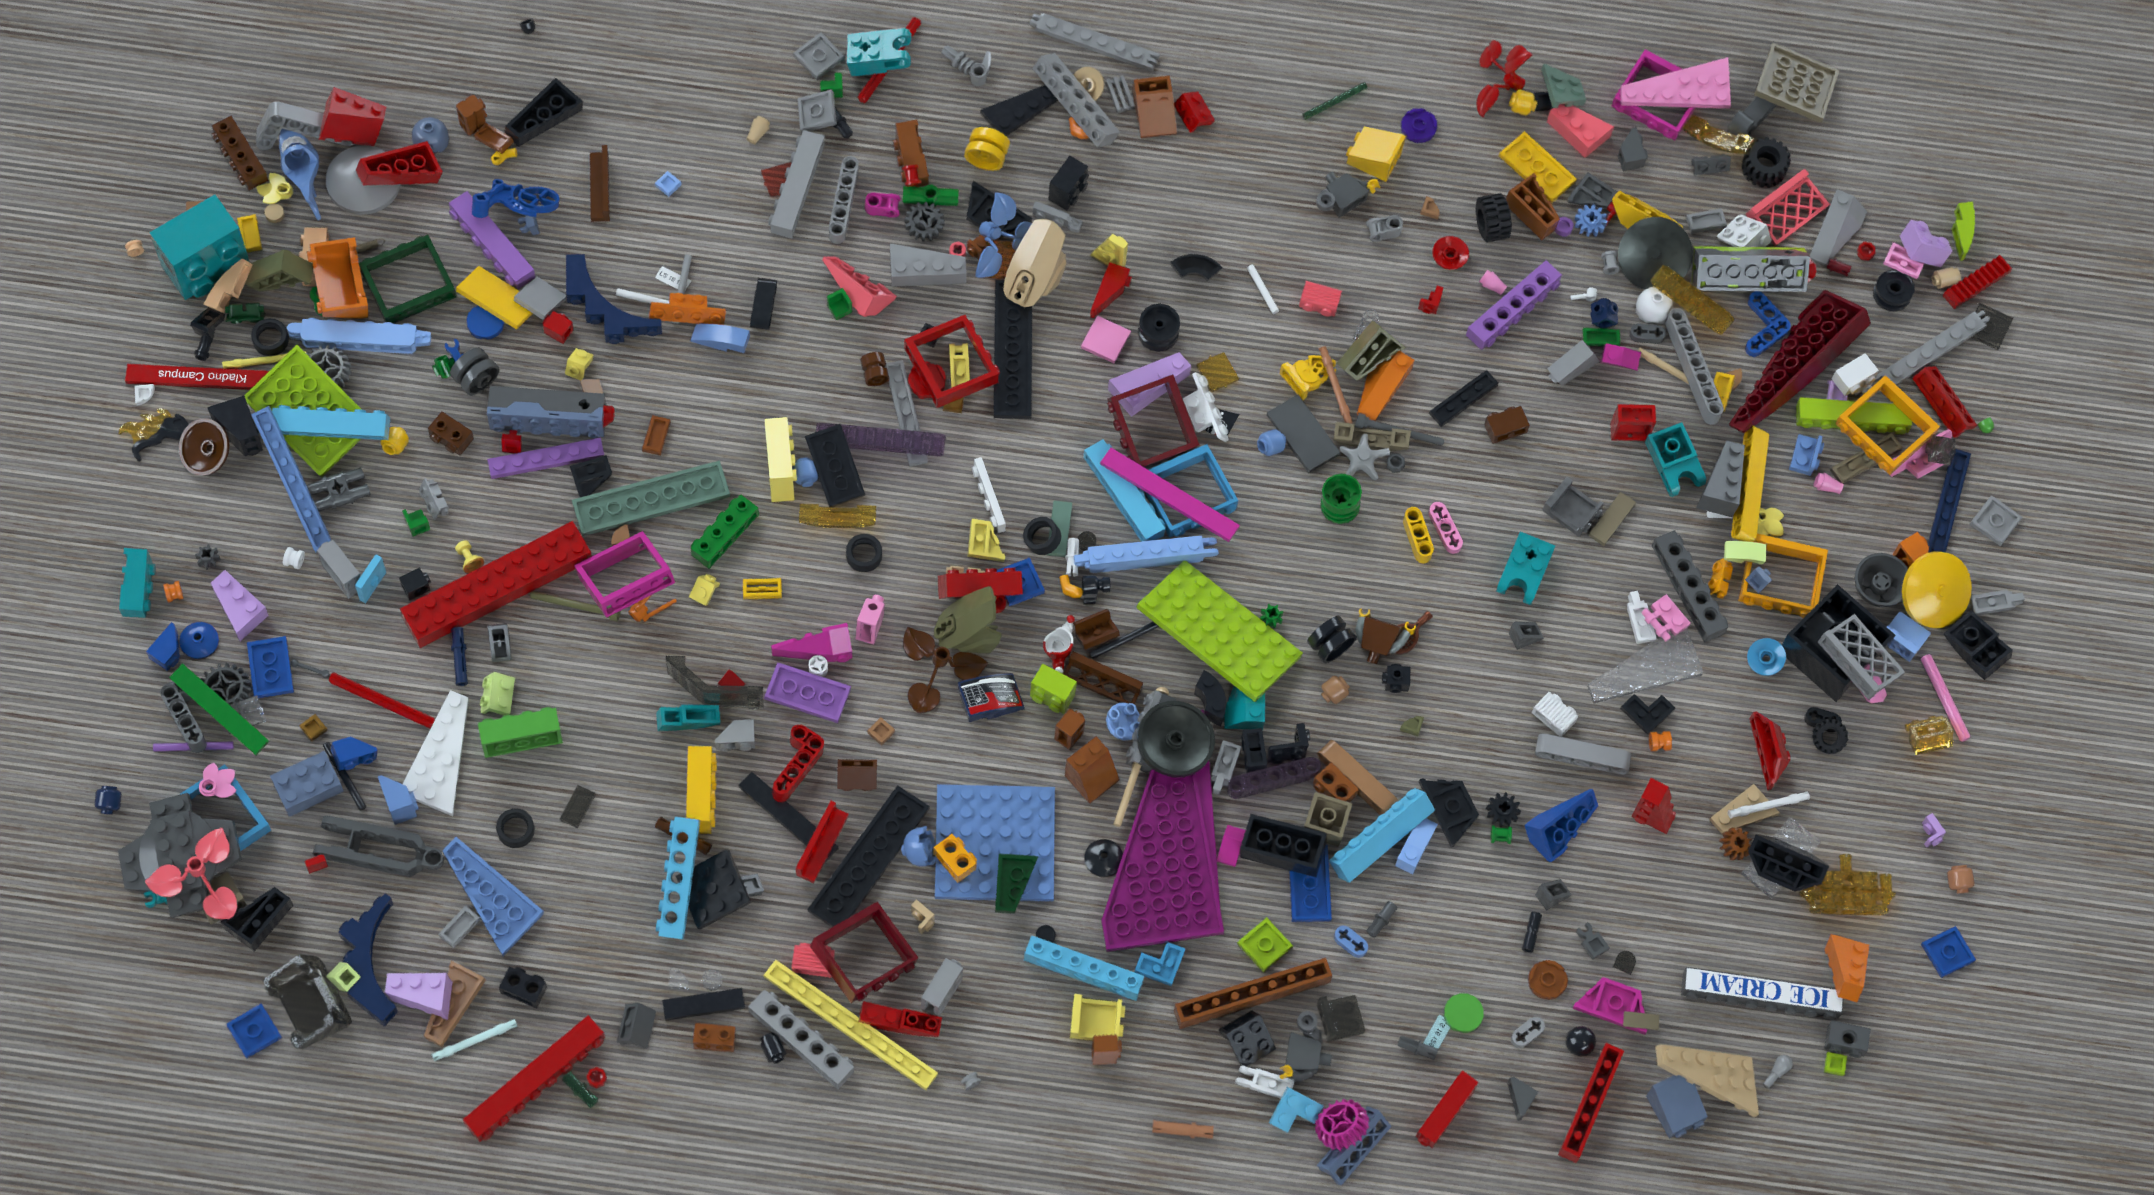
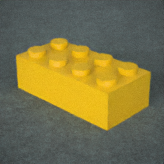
(701, 787)

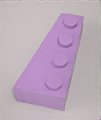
(1173, 364)

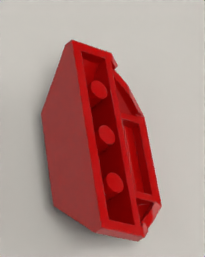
(1770, 748)

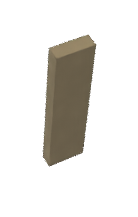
(1860, 462)

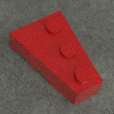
(1655, 807)

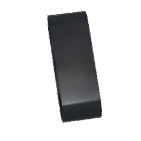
(763, 303)

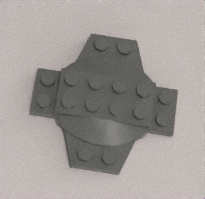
(173, 841)

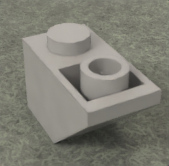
(737, 735)

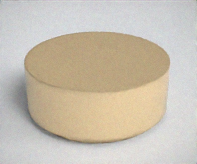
(274, 213)

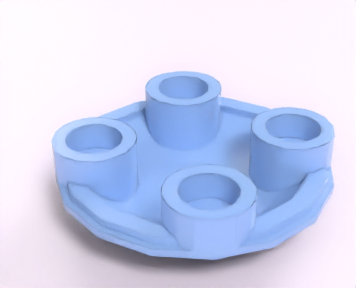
(1122, 720)

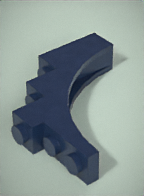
(598, 310)
(361, 938)

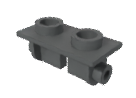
(1715, 164)

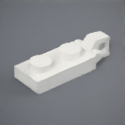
(1642, 630)

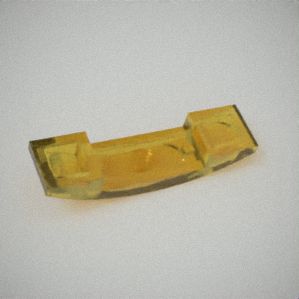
(1717, 138)
(837, 517)

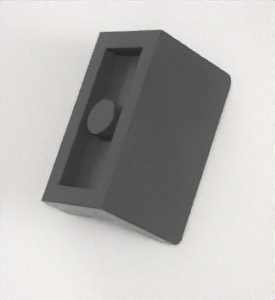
(636, 1025)

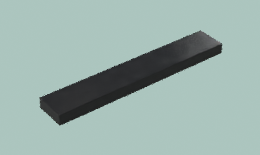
(781, 811)

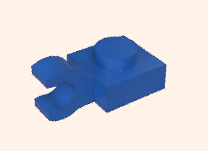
(454, 351)

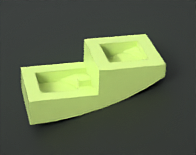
(1745, 551)

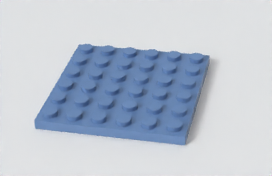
(996, 823)

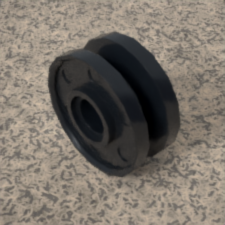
(1893, 300)

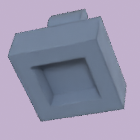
(531, 224)
(1759, 579)

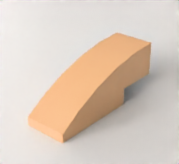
(228, 286)

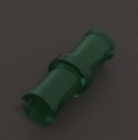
(580, 1089)

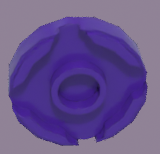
(1419, 125)

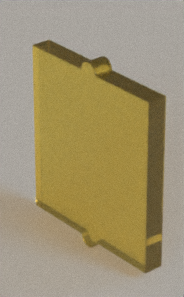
(1218, 371)

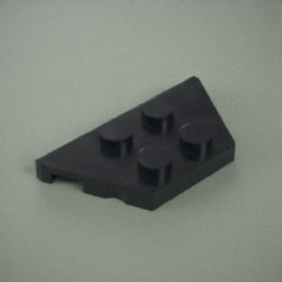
(980, 208)
(1452, 807)

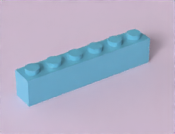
(332, 423)
(1126, 496)
(1381, 835)

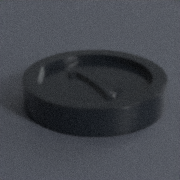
(1046, 933)

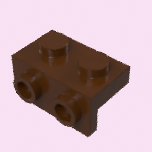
(1095, 629)

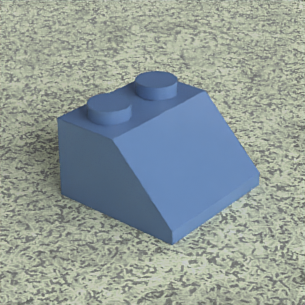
(399, 800)

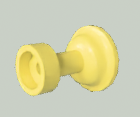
(472, 561)

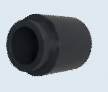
(772, 1048)

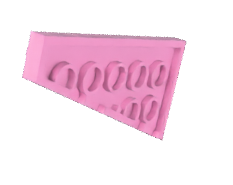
(1691, 87)

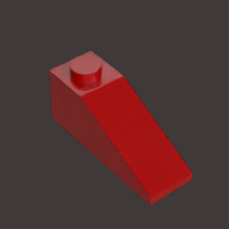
(1112, 286)

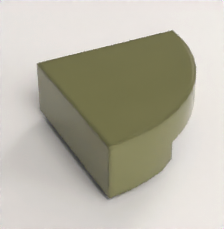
(1412, 725)

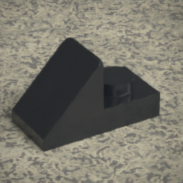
(207, 322)

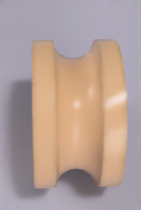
(134, 248)

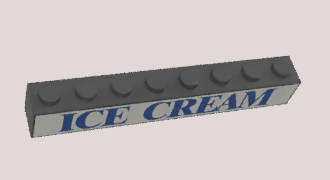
(1761, 992)

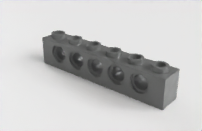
(1707, 628)

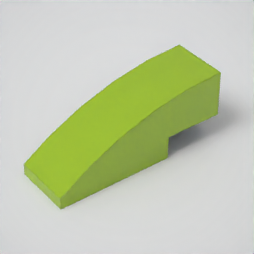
(1963, 228)

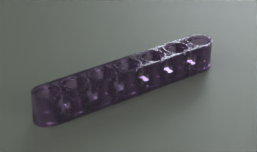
(891, 439)

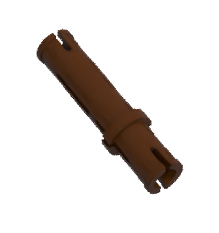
(664, 825)

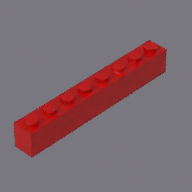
(534, 1078)

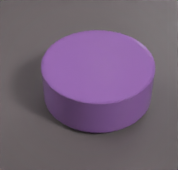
(1564, 227)

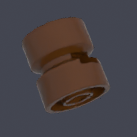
(873, 368)

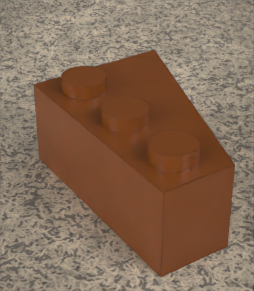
(910, 150)

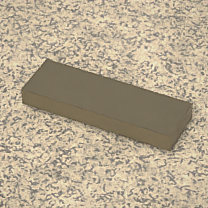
(1612, 518)

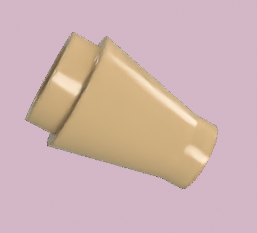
(758, 129)

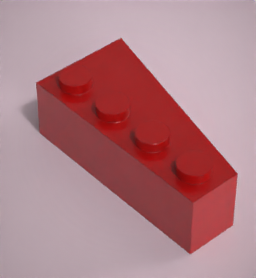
(961, 584)

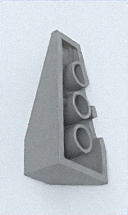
(1840, 224)

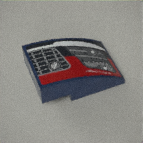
(990, 696)

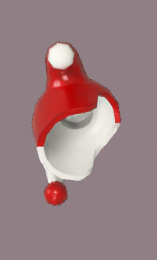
(1060, 644)

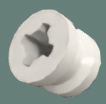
(293, 558)
(818, 662)

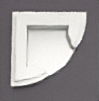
(143, 393)

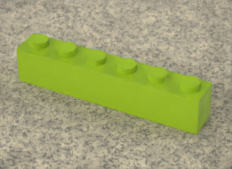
(1869, 417)

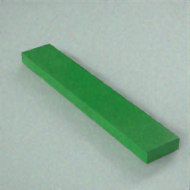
(219, 709)

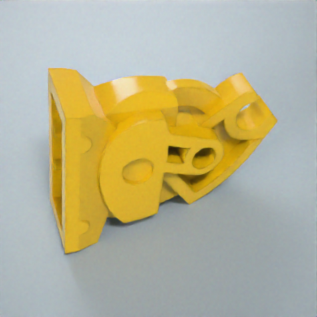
(1305, 374)

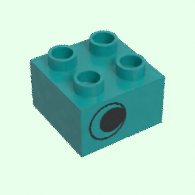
(199, 247)

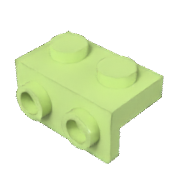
(497, 693)

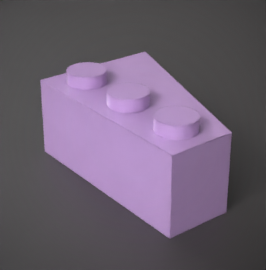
(239, 604)
(421, 991)

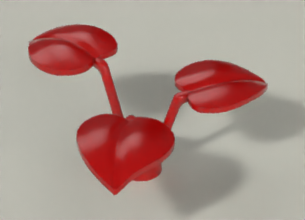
(1515, 58)

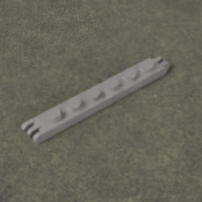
(1095, 41)
(1935, 348)

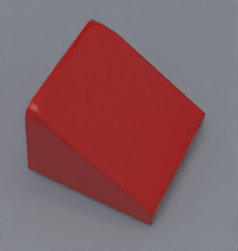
(730, 679)

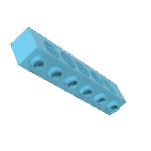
(691, 828)
(1083, 968)

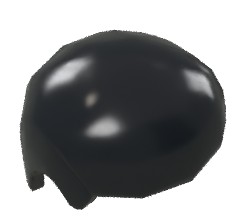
(1580, 1041)

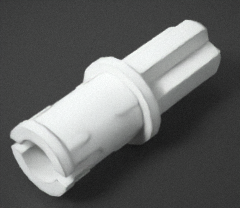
(1072, 549)

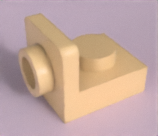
(920, 912)

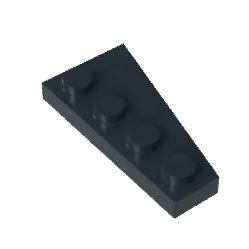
(1018, 110)

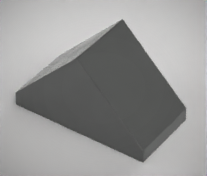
(1525, 633)
(499, 642)
(1552, 893)
(1521, 1096)

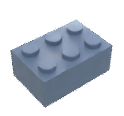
(306, 783)

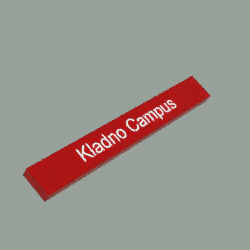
(193, 376)

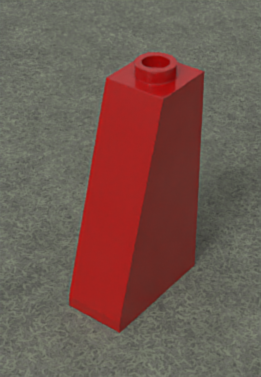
(1447, 1109)

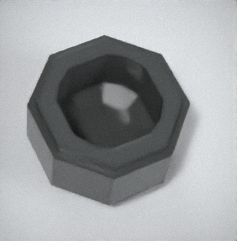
(1395, 463)

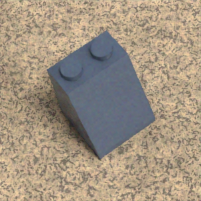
(1677, 1105)

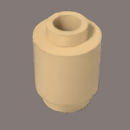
(1946, 277)

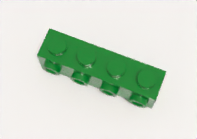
(724, 531)

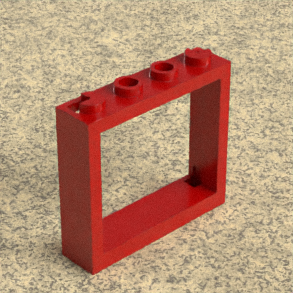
(961, 390)

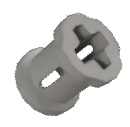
(1610, 262)

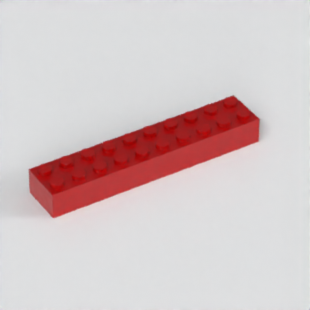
(495, 584)

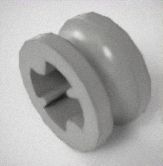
(971, 1081)

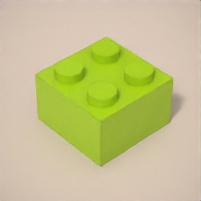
(1053, 689)

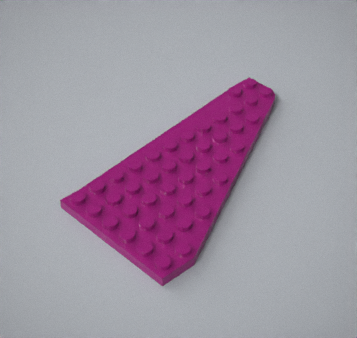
(1168, 868)

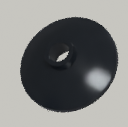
(1103, 866)

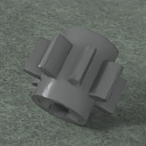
(211, 553)

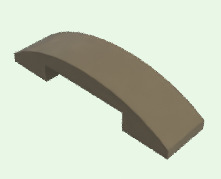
(1378, 439)

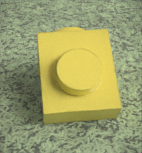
(578, 363)
(704, 589)

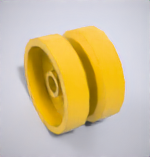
(987, 149)

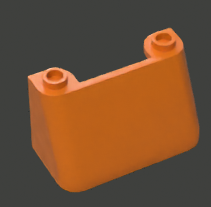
(338, 279)

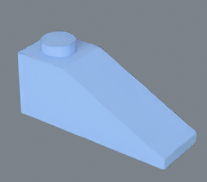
(1416, 846)

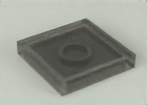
(1996, 327)

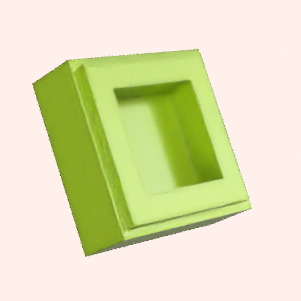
(1835, 1063)

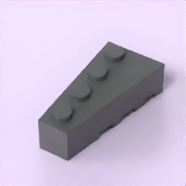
(1724, 484)

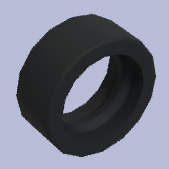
(263, 325)
(864, 539)
(1049, 546)
(510, 814)

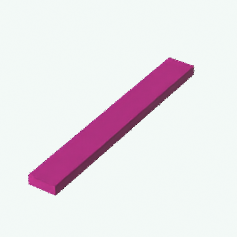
(1169, 494)

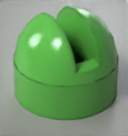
(1986, 425)

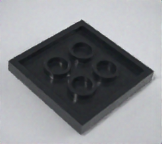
(715, 889)

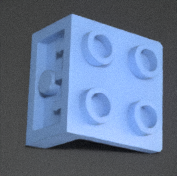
(1908, 637)

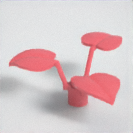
(212, 847)

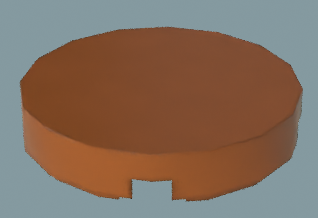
(1547, 979)

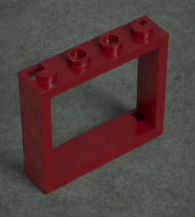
(1180, 411)
(894, 936)

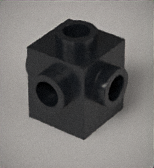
(1396, 678)

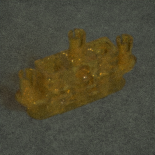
(1840, 900)

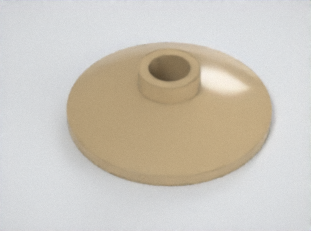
(1091, 75)

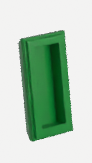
(1600, 337)

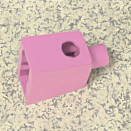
(870, 619)

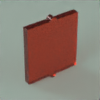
(774, 178)

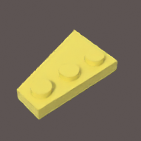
(1112, 250)

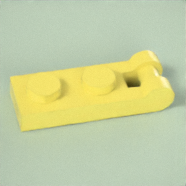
(959, 364)

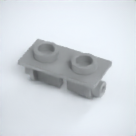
(430, 491)

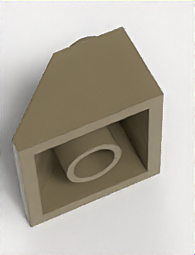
(1328, 816)

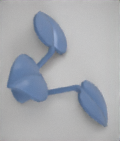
(1002, 211)

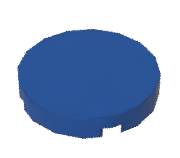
(483, 324)

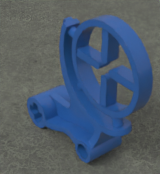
(506, 195)

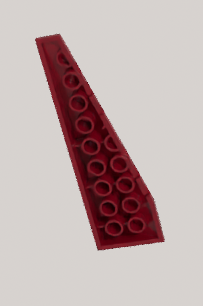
(1810, 348)

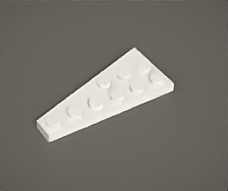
(437, 765)

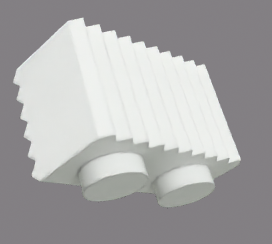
(1555, 714)

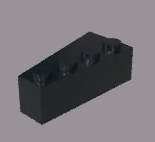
(545, 111)

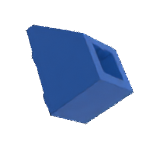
(352, 752)

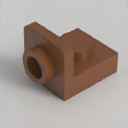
(976, 246)

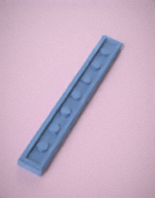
(291, 477)

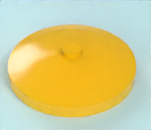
(1936, 589)

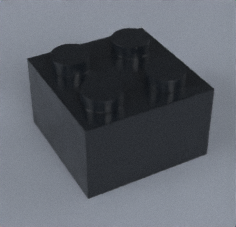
(1068, 183)

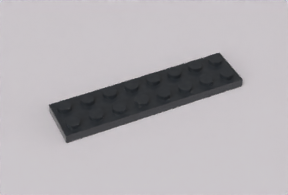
(1012, 357)
(868, 858)

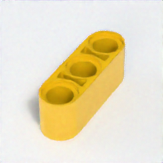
(1418, 543)

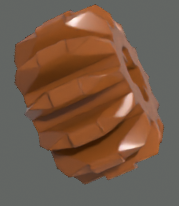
(1738, 851)

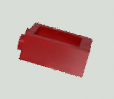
(1625, 422)

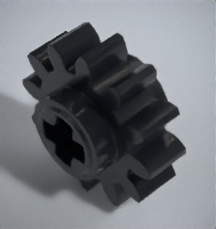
(1503, 802)

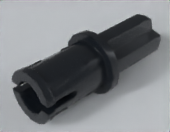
(842, 126)

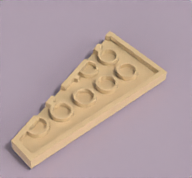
(1719, 1074)

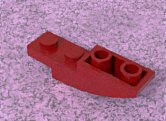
(900, 1021)

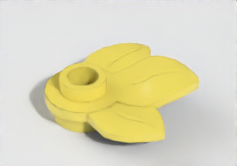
(274, 190)
(1771, 522)

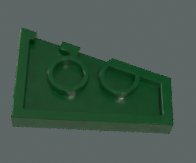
(1012, 880)

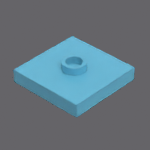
(370, 578)

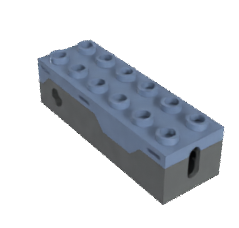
(548, 411)

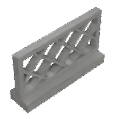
(1851, 663)

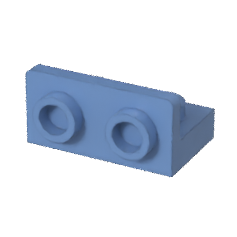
(1805, 454)

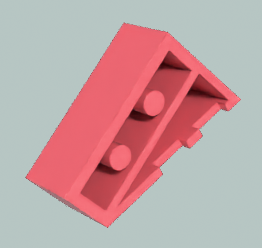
(1579, 128)

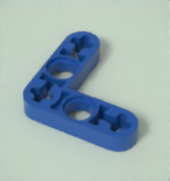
(1772, 324)

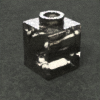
(1941, 450)

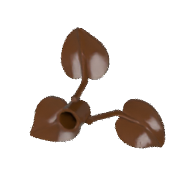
(920, 644)

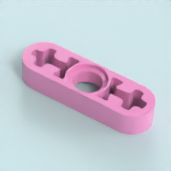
(1446, 519)

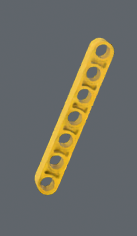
(1747, 514)

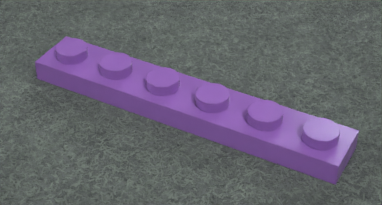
(545, 458)

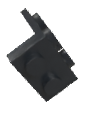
(1291, 751)

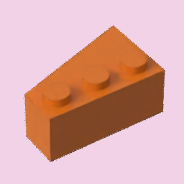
(1848, 964)

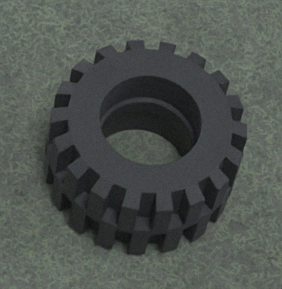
(1762, 174)
(1493, 217)

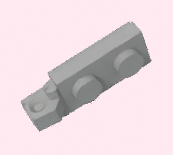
(1060, 217)
(1995, 602)
(1224, 765)

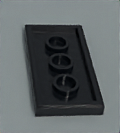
(835, 465)

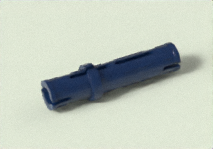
(458, 648)

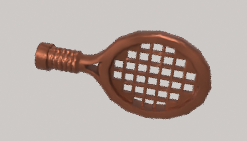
(1420, 622)

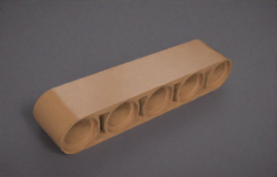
(1369, 787)

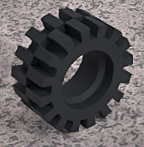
(1841, 740)

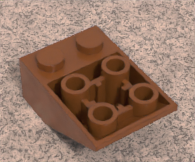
(1154, 106)

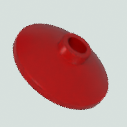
(1453, 246)

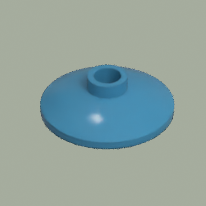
(1770, 648)

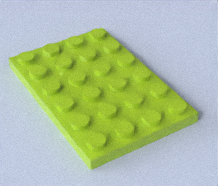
(301, 382)

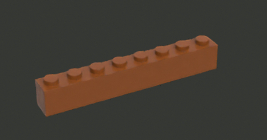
(1252, 993)

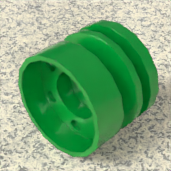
(1341, 489)

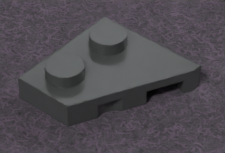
(1591, 192)

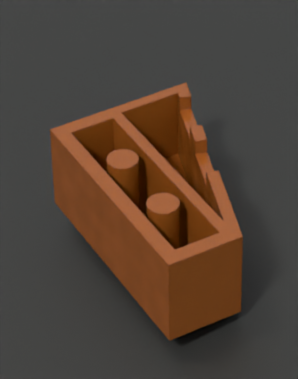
(1532, 207)

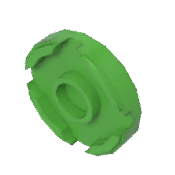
(1463, 1013)

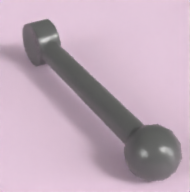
(325, 673)

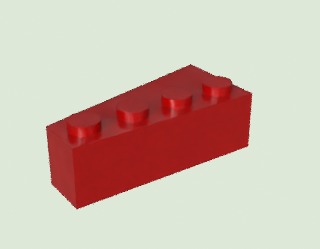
(400, 166)

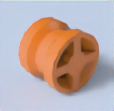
(173, 591)

